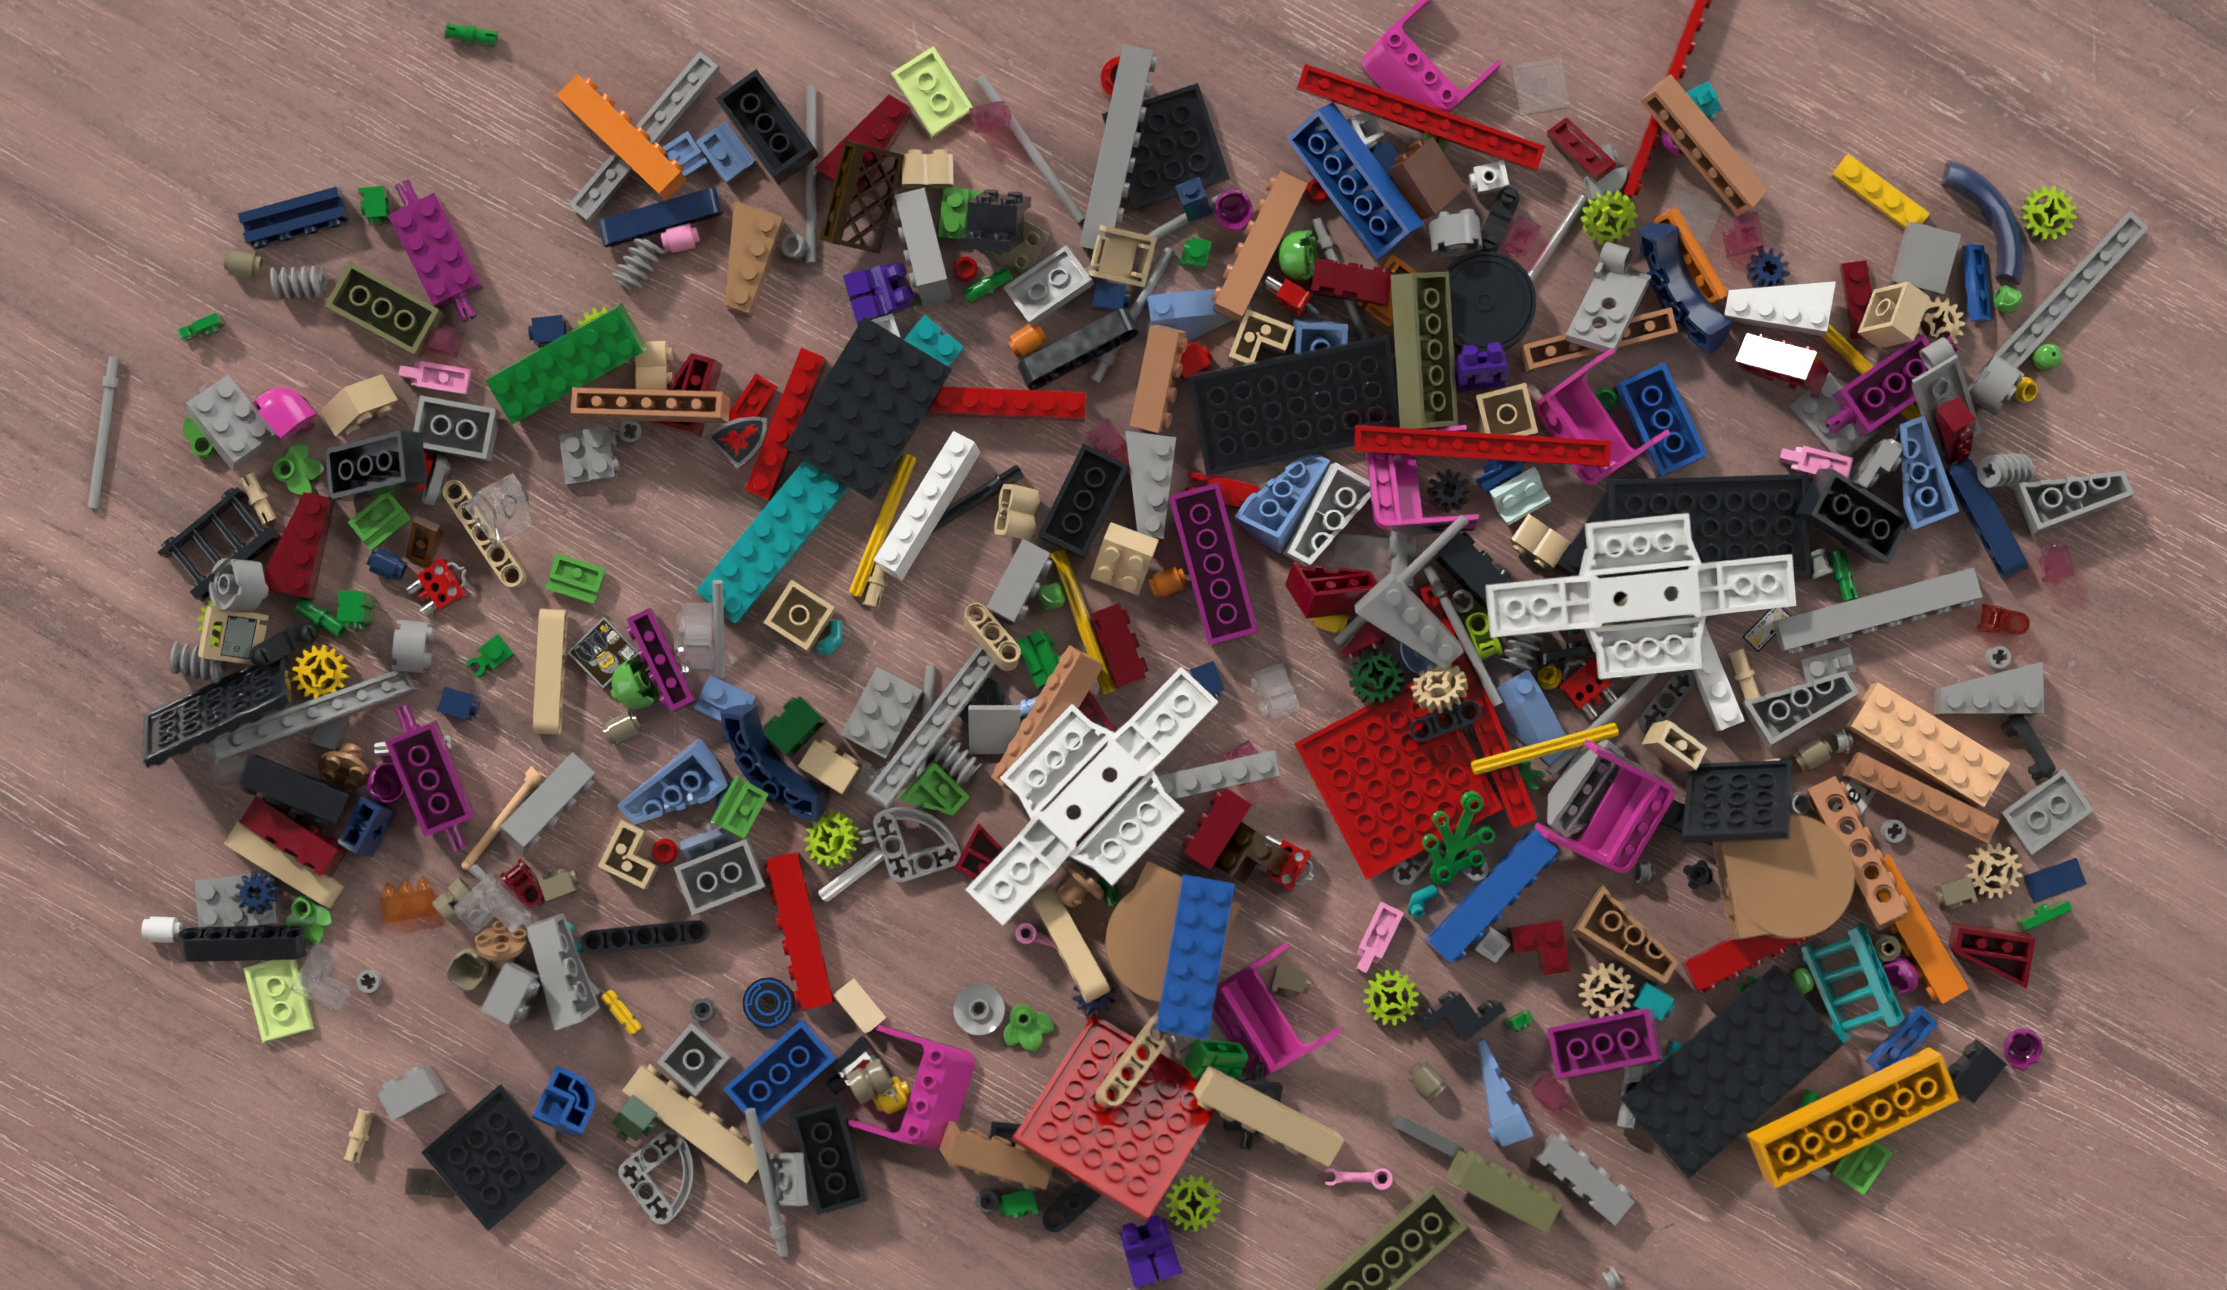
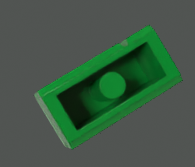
(355, 609)
(1038, 656)
(1220, 1055)

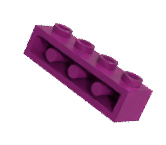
(661, 659)

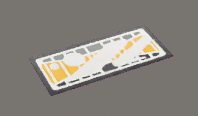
(1763, 629)

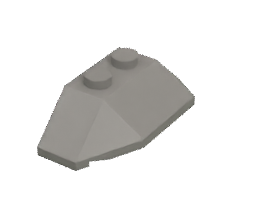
(1581, 790)

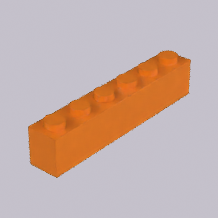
(622, 137)
(1922, 943)

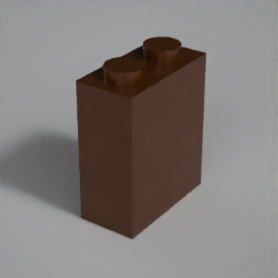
(1426, 178)

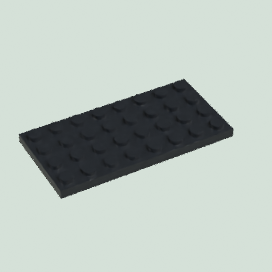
(1293, 403)
(1726, 514)
(1731, 1071)

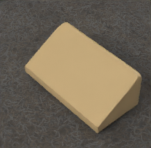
(859, 1006)

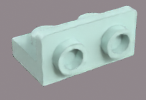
(1520, 496)

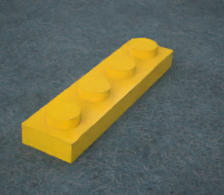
(1878, 192)

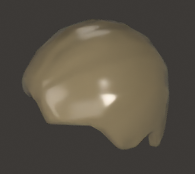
(467, 969)

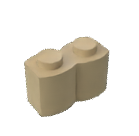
(927, 170)
(653, 367)
(1016, 512)
(1539, 542)

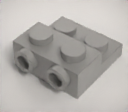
(589, 455)
(1880, 460)

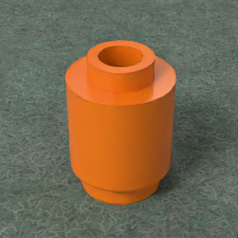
(1026, 340)
(1167, 582)

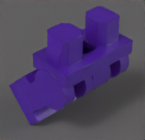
(888, 291)
(1481, 368)
(1147, 1241)

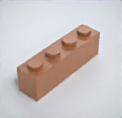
(1158, 378)

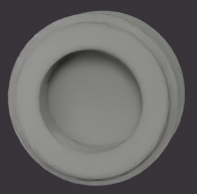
(794, 246)

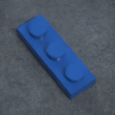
(1976, 283)
(1903, 1039)

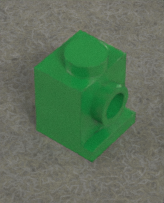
(375, 204)
(1195, 253)
(1018, 1203)

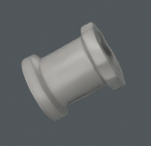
(1819, 564)

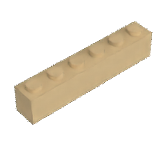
(1268, 1117)
(694, 1122)

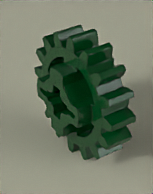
(1367, 681)

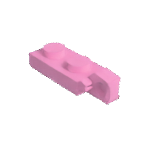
(438, 377)
(1809, 460)
(1378, 935)

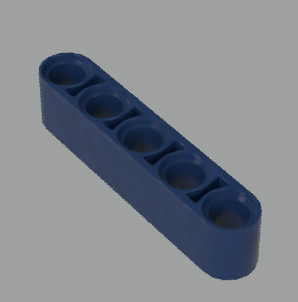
(659, 216)
(1986, 519)

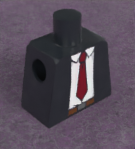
(855, 1057)

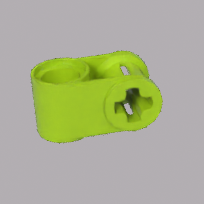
(1482, 638)

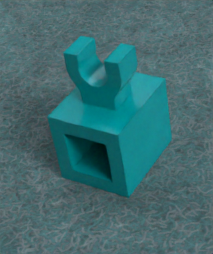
(1706, 100)
(1654, 999)

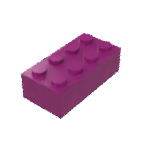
(1605, 1044)

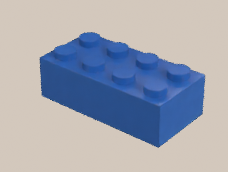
(1653, 407)
(781, 1072)

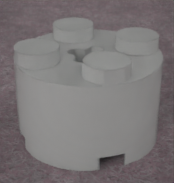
(1455, 234)
(1994, 384)
(238, 585)
(411, 646)

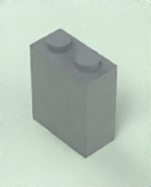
(1926, 258)

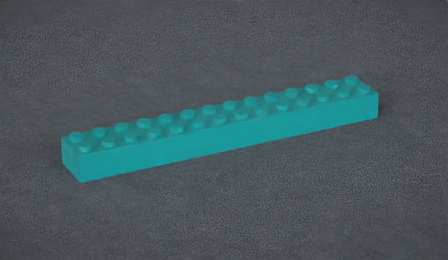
(797, 511)

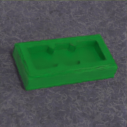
(2044, 914)

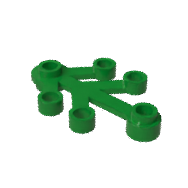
(1456, 842)

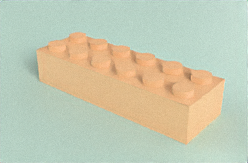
(1927, 745)

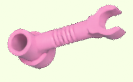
(1033, 935)
(1367, 1177)

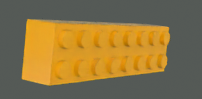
(1852, 1117)

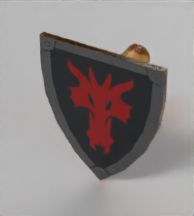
(739, 439)

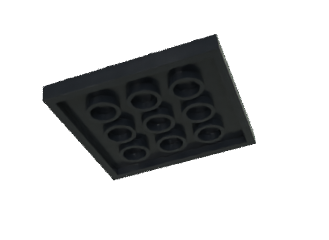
(1174, 148)
(1738, 801)
(494, 1157)

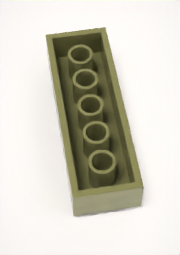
(1424, 350)
(1398, 1246)

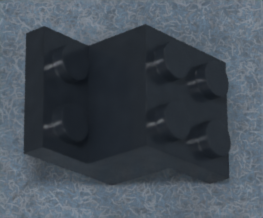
(995, 221)
(1459, 1014)

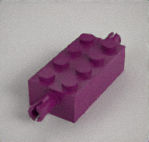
(435, 251)
(1881, 390)
(430, 778)

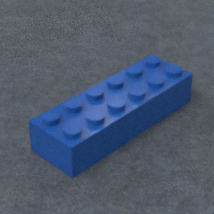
(1354, 181)
(1491, 895)
(1194, 957)

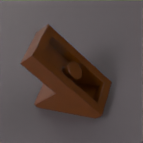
(423, 541)

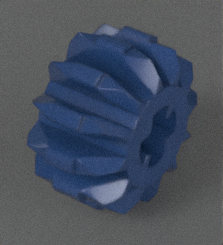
(1769, 261)
(257, 903)
(1095, 1004)

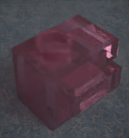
(1744, 236)

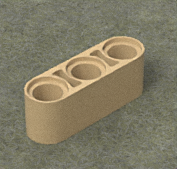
(994, 648)

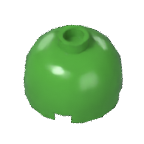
(1297, 255)
(633, 685)

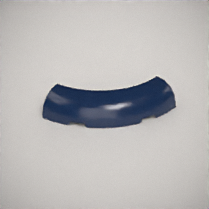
(1996, 212)
(1677, 288)
(766, 769)

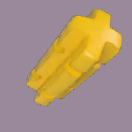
(621, 1012)

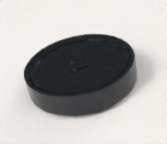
(1490, 300)

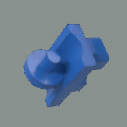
(1497, 471)

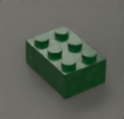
(794, 725)

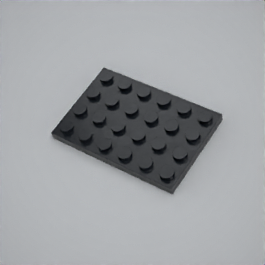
(868, 408)
(214, 711)

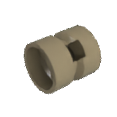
(443, 903)
(868, 1081)

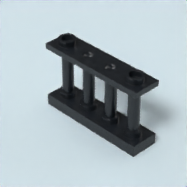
(263, 539)

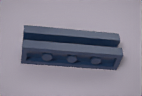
(293, 217)

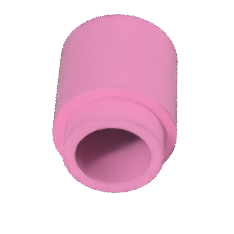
(680, 238)

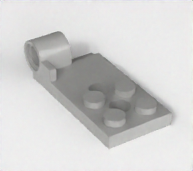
(1611, 285)
(1940, 384)

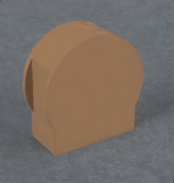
(1785, 884)
(1142, 931)

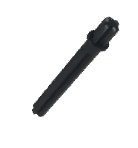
(979, 495)

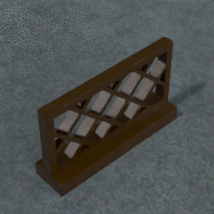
(845, 187)

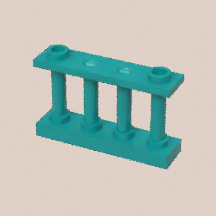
(1868, 964)

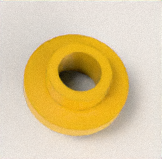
(2026, 390)
(1549, 677)

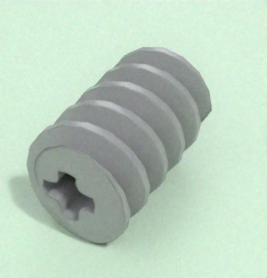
(637, 264)
(298, 284)
(2005, 470)
(1522, 650)
(191, 663)
(954, 760)

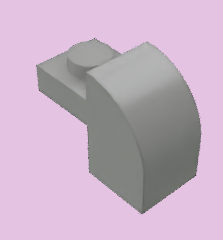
(1611, 182)

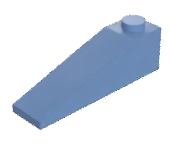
(1187, 312)
(1316, 334)
(1925, 483)
(1278, 507)
(1528, 713)
(684, 781)
(1503, 1113)

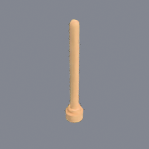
(532, 780)

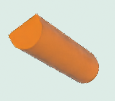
(1694, 257)

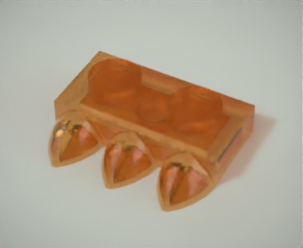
(408, 902)

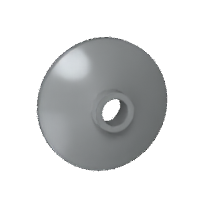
(967, 1017)

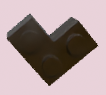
(1246, 850)

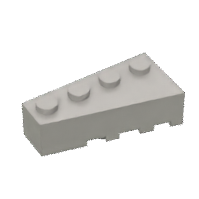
(922, 246)

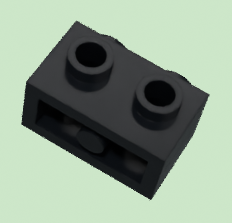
(1975, 1070)

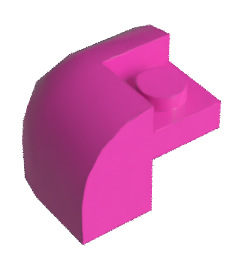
(285, 411)

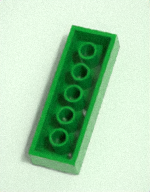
(566, 363)

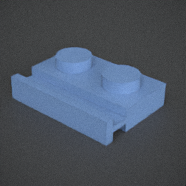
(726, 152)
(686, 153)
(719, 696)

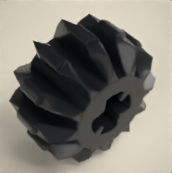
(1440, 486)

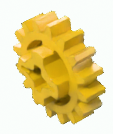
(322, 662)

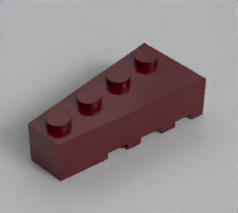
(876, 130)
(300, 551)
(294, 836)

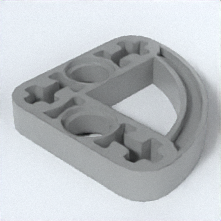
(910, 860)
(644, 1167)

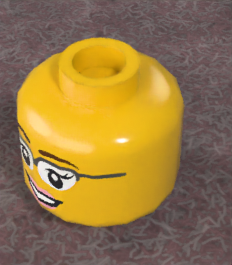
(895, 1098)

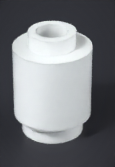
(161, 929)

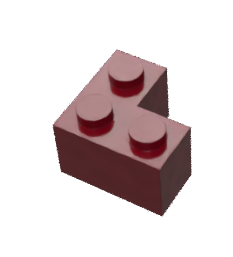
(1547, 939)

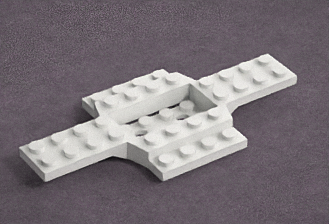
(1650, 644)
(1056, 761)

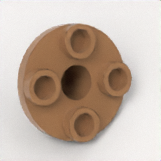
(344, 767)
(1075, 888)
(500, 944)

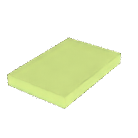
(932, 92)
(275, 1006)

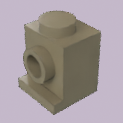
(558, 884)
(1955, 892)
(1290, 981)

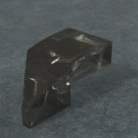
(426, 1182)

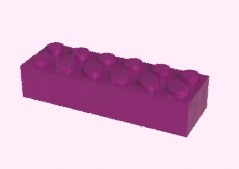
(1213, 563)

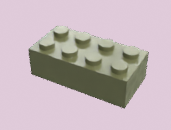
(384, 309)
(1503, 1189)

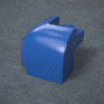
(565, 1103)

